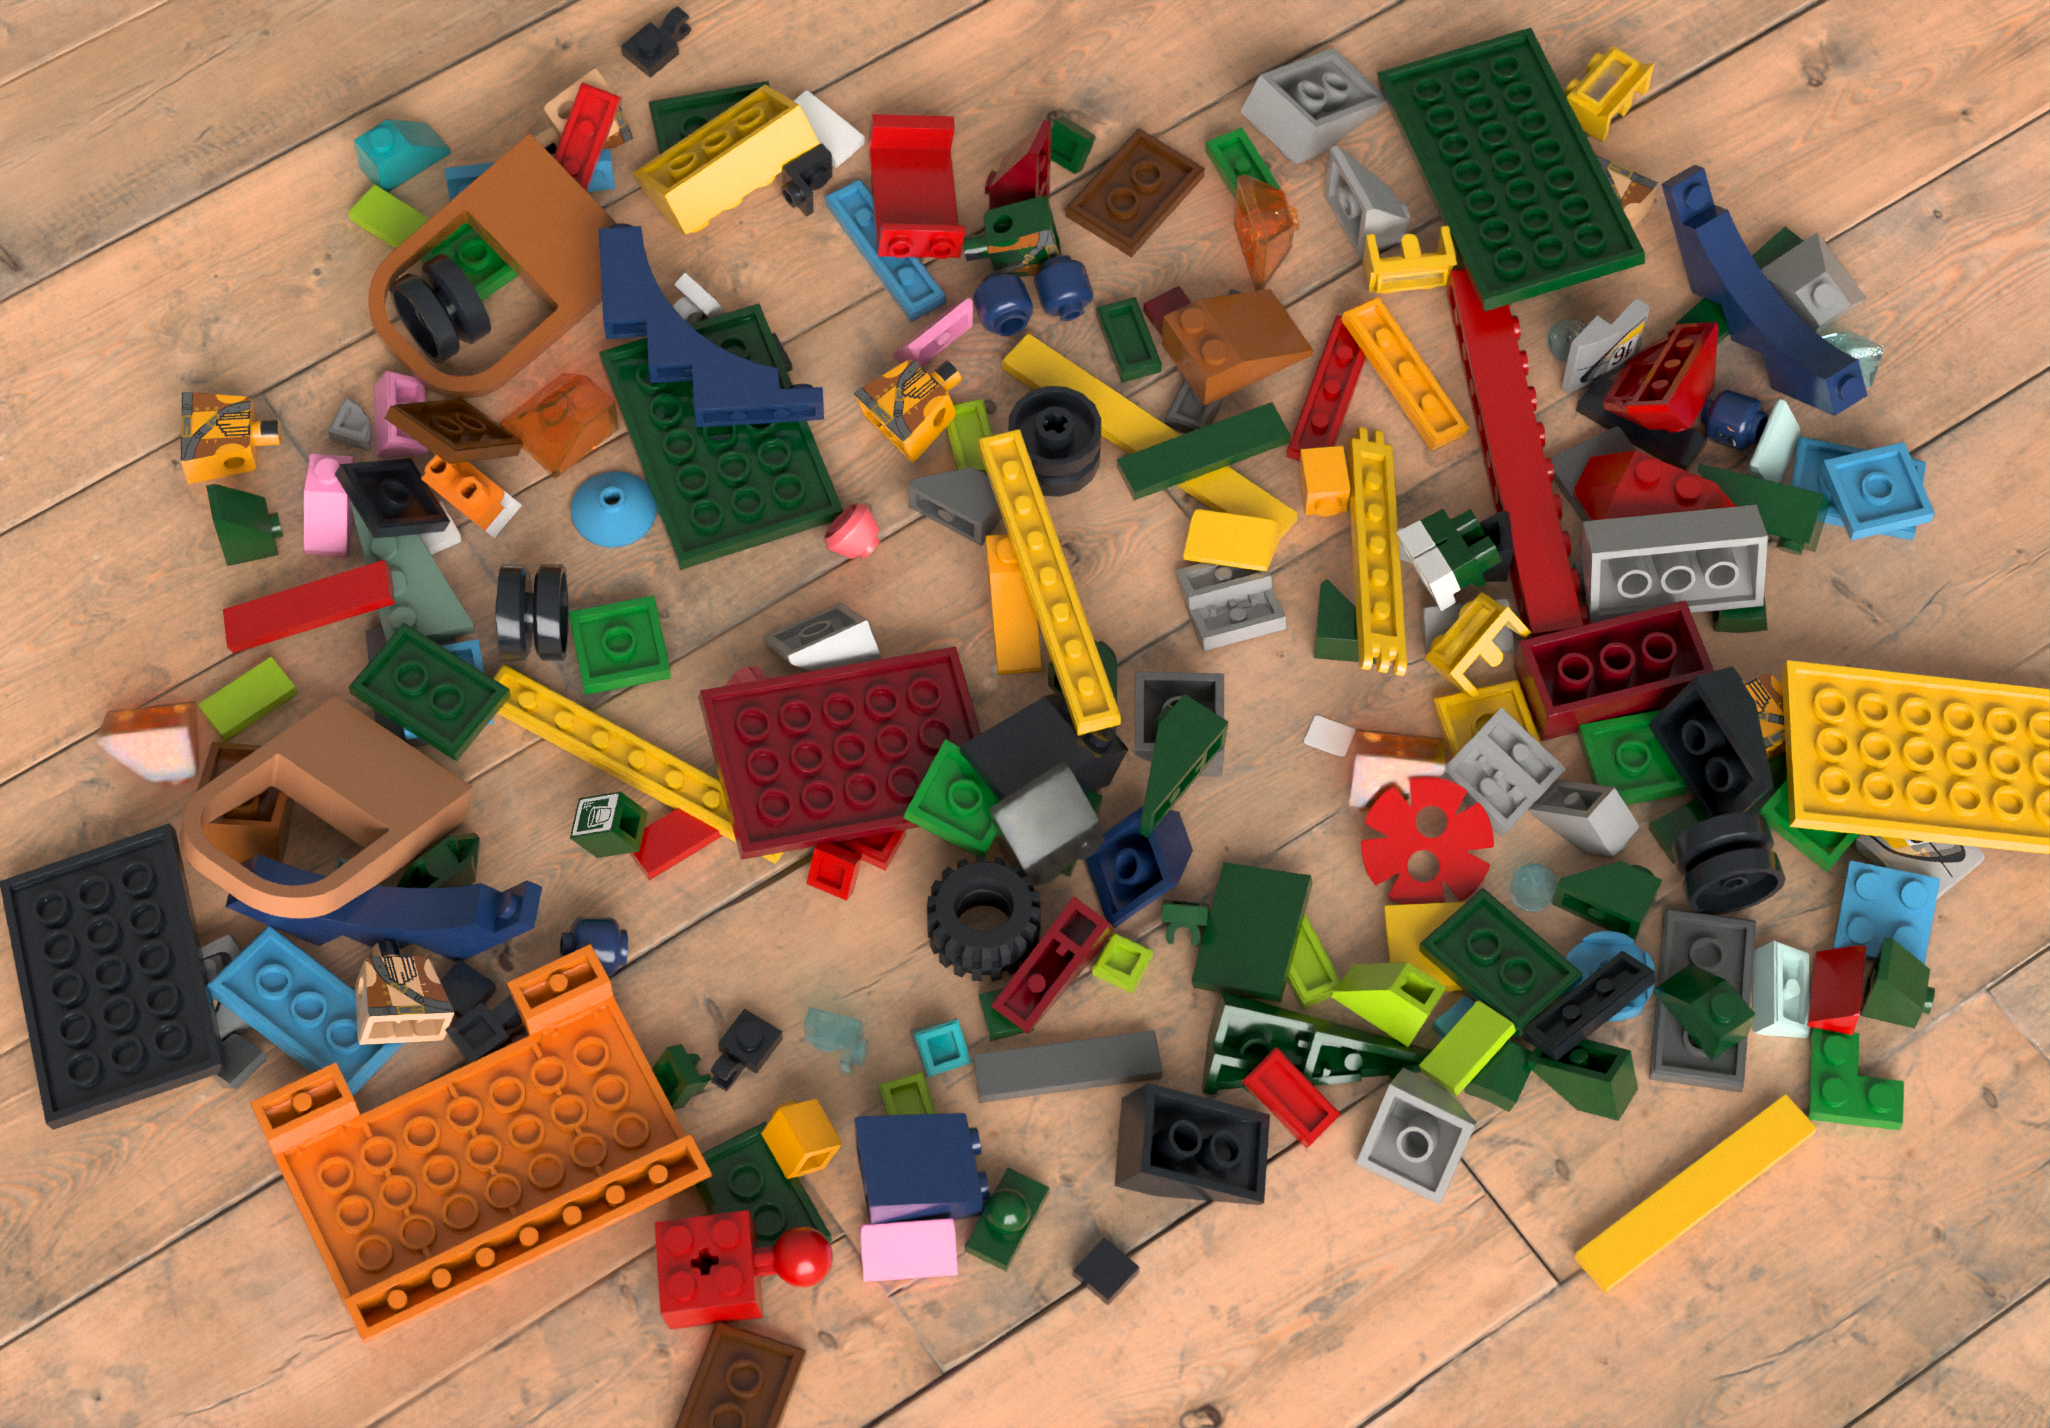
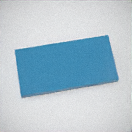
(299, 1008)

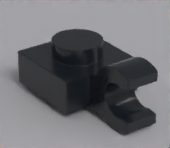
(655, 47)
(483, 1030)
(744, 1045)

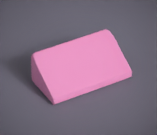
(937, 334)
(391, 390)
(908, 1250)

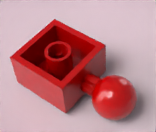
(734, 1283)

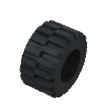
(983, 885)

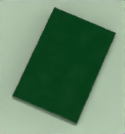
(682, 115)
(429, 691)
(1252, 932)
(1500, 960)
(750, 1179)

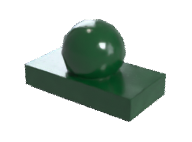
(1006, 1219)

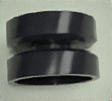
(440, 308)
(1060, 437)
(527, 613)
(1728, 863)

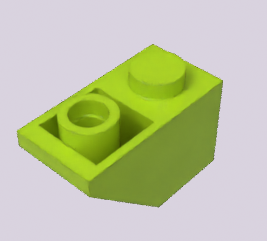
(1390, 997)

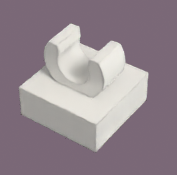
(695, 301)

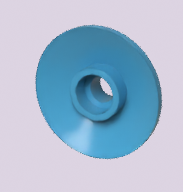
(617, 523)

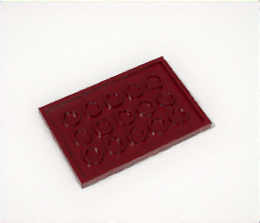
(833, 747)

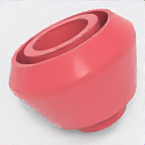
(853, 532)

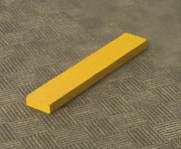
(1694, 1193)

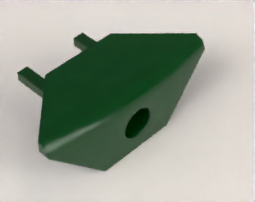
(445, 865)

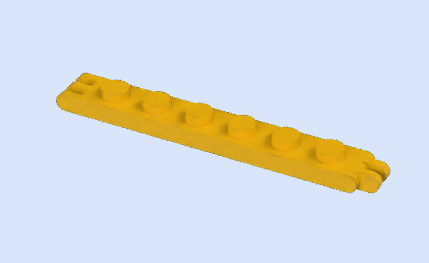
(1376, 553)

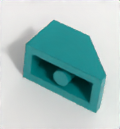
(398, 151)

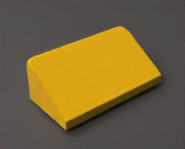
(1231, 540)

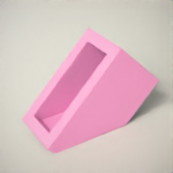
(326, 508)

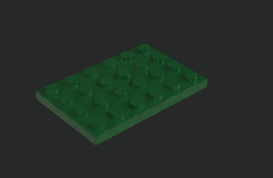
(720, 483)

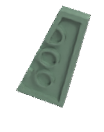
(419, 587)

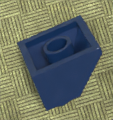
(1137, 869)

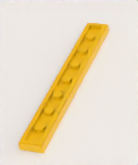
(1136, 429)
(1049, 582)
(616, 751)

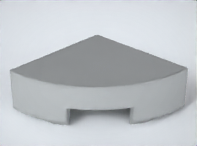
(351, 426)

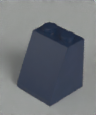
(920, 1167)

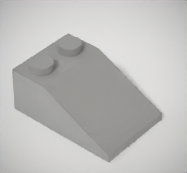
(1311, 104)

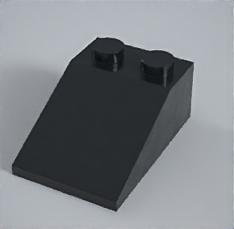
(1036, 742)
(1716, 743)
(1191, 1147)

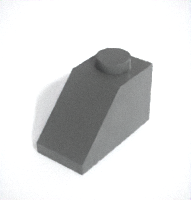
(958, 501)

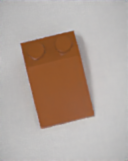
(1232, 342)
(257, 824)

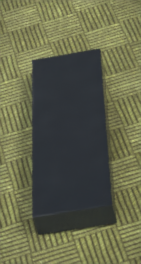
(1670, 447)
(1589, 1005)

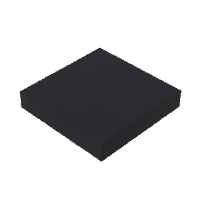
(392, 498)

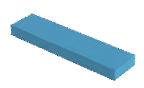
(902, 277)

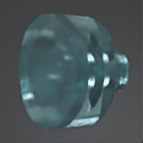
(1562, 335)
(1533, 887)

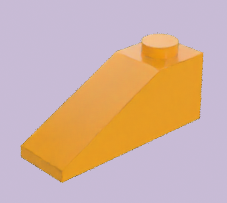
(1011, 610)

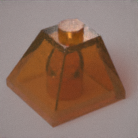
(1263, 227)
(563, 422)
(154, 741)
(1390, 761)

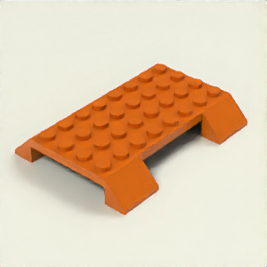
(485, 1159)

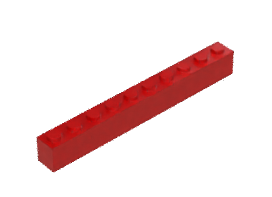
(1515, 460)

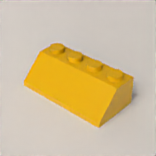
(726, 159)

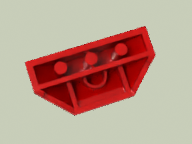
(1667, 379)
(1642, 486)

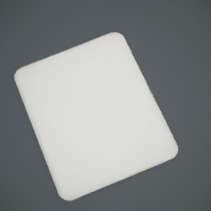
(1329, 736)

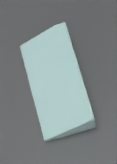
(1775, 444)
(1780, 991)

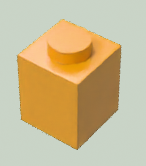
(1324, 481)
(801, 1137)

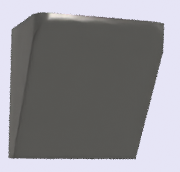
(241, 1061)

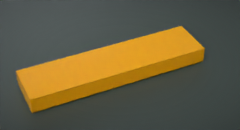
(1405, 373)

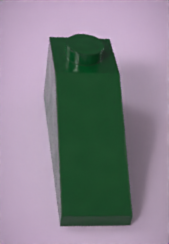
(1788, 513)
(1183, 748)

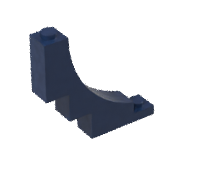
(1756, 315)
(724, 385)
(442, 920)

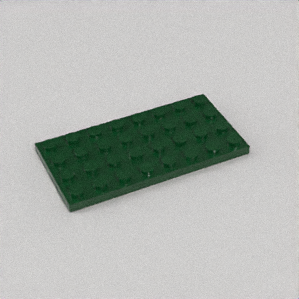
(1510, 169)

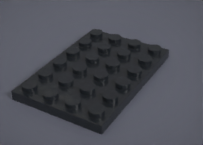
(112, 976)

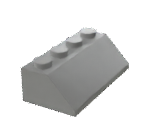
(1662, 559)

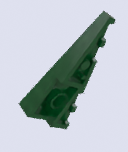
(1321, 1050)

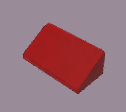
(1837, 989)

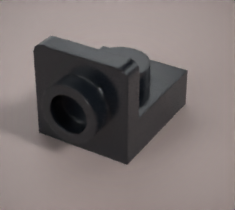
(806, 174)

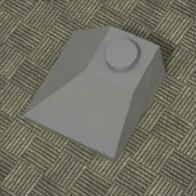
(1363, 203)
(1814, 283)
(826, 640)
(1417, 1136)

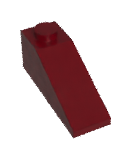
(1023, 170)
(1053, 965)

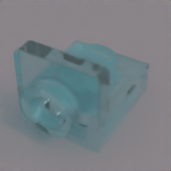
(836, 1032)

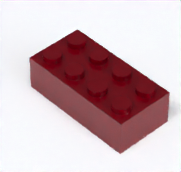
(1610, 668)

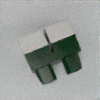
(1442, 557)

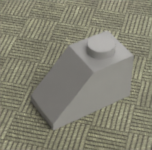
(1587, 816)

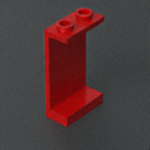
(914, 186)

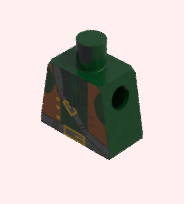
(1016, 237)

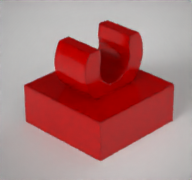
(834, 870)

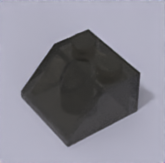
(1047, 825)

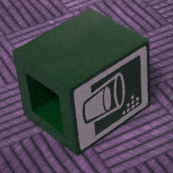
(609, 824)

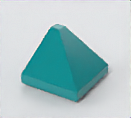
(941, 1047)

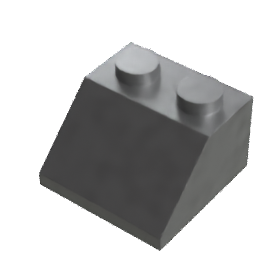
(1158, 690)

